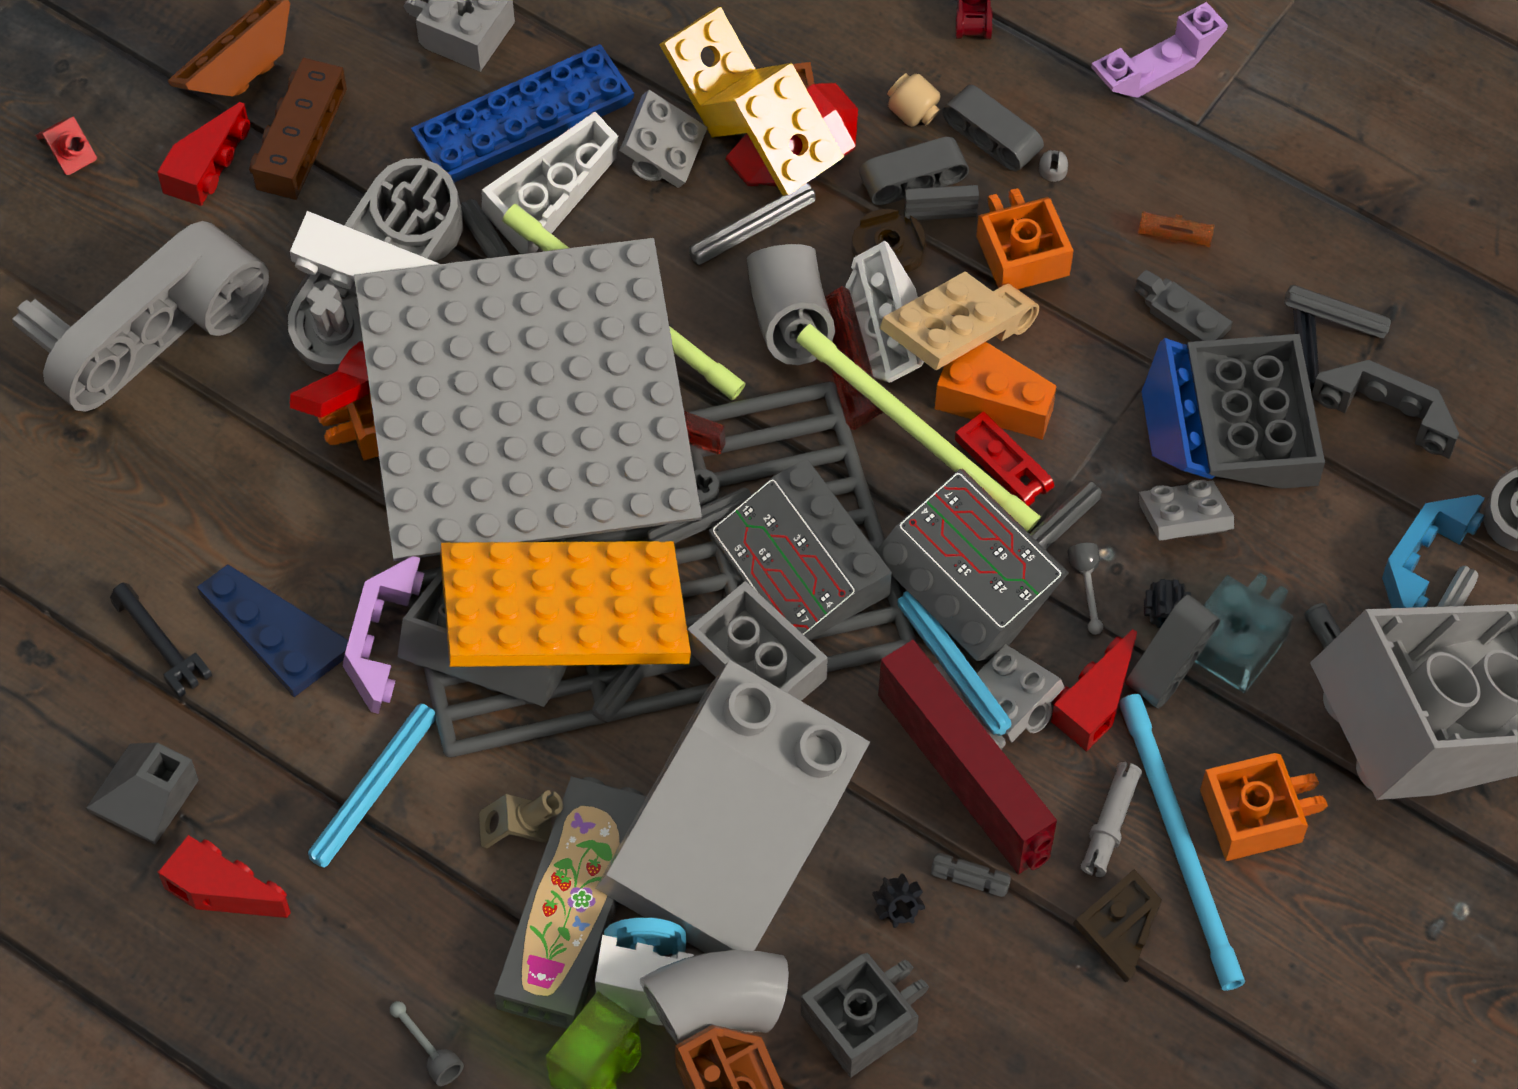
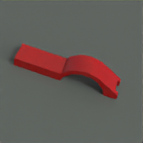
(337, 389)

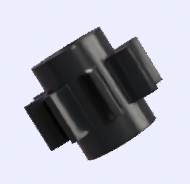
(894, 890)

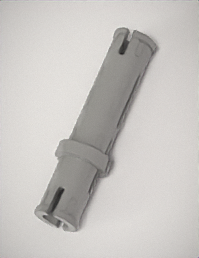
(1106, 833)

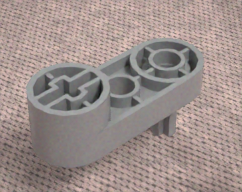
(404, 186)
(189, 280)

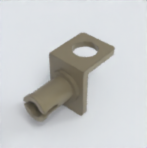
(520, 818)

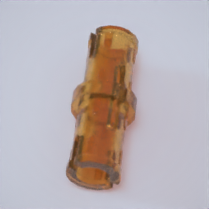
(1201, 234)

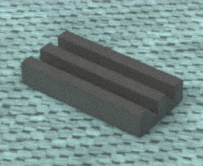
(941, 202)

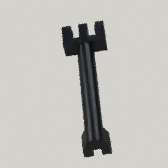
(126, 598)

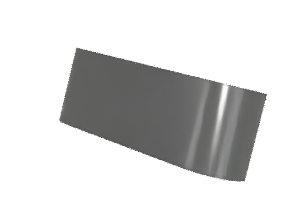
(993, 128)
(919, 166)
(1173, 651)

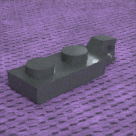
(1181, 309)

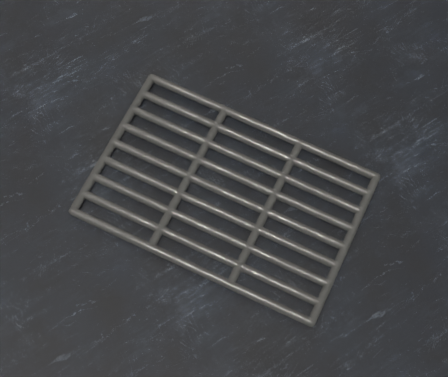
(728, 579)

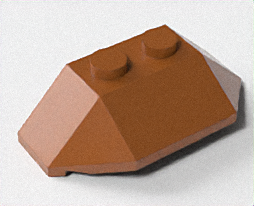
(238, 53)
(725, 1060)

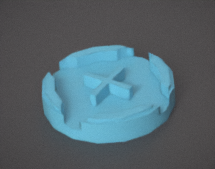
(662, 934)

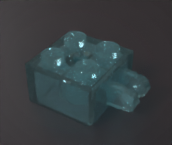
(1248, 631)

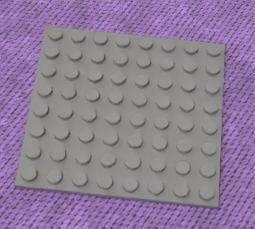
(526, 398)

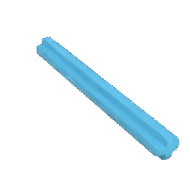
(955, 665)
(371, 785)

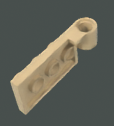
(976, 318)

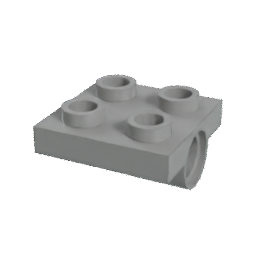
(662, 140)
(1186, 510)
(1021, 690)

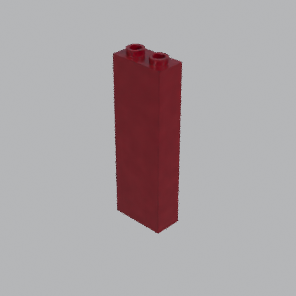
(967, 758)

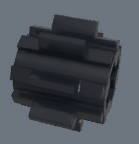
(1162, 599)

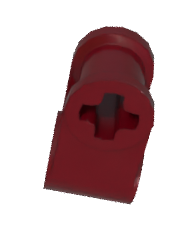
(973, 18)

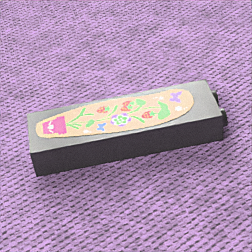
(565, 914)

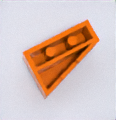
(998, 386)

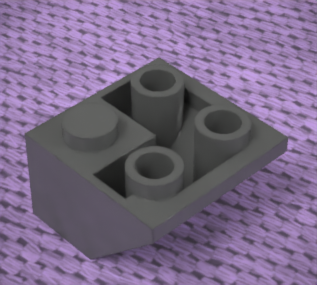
(145, 790)

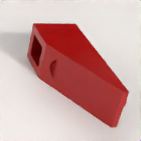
(198, 159)
(1091, 704)
(212, 883)

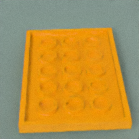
(563, 603)

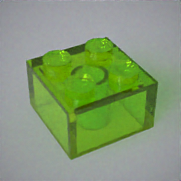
(595, 1047)

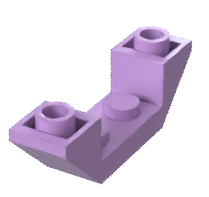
(1193, 38)
(393, 586)

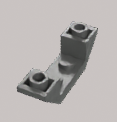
(1338, 386)

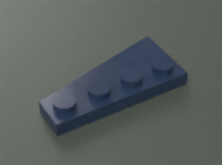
(278, 633)

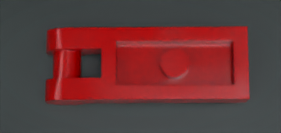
(1003, 458)

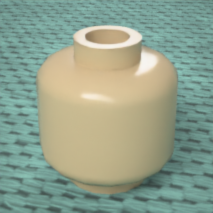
(914, 100)

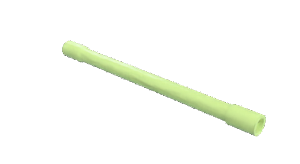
(827, 352)
(713, 372)

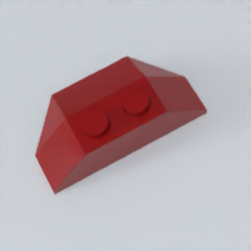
(838, 114)

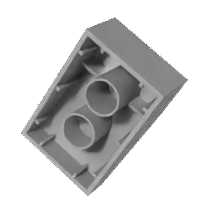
(1426, 696)
(733, 812)

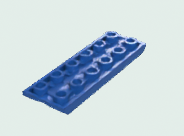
(523, 113)

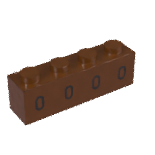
(298, 128)

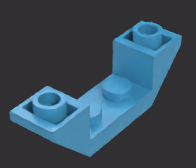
(1447, 517)

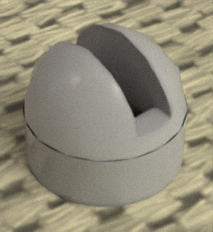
(1053, 174)

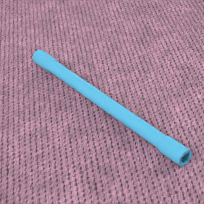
(1221, 953)

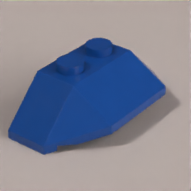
(1173, 410)

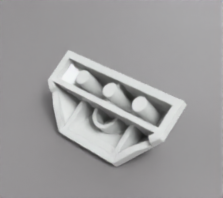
(878, 288)

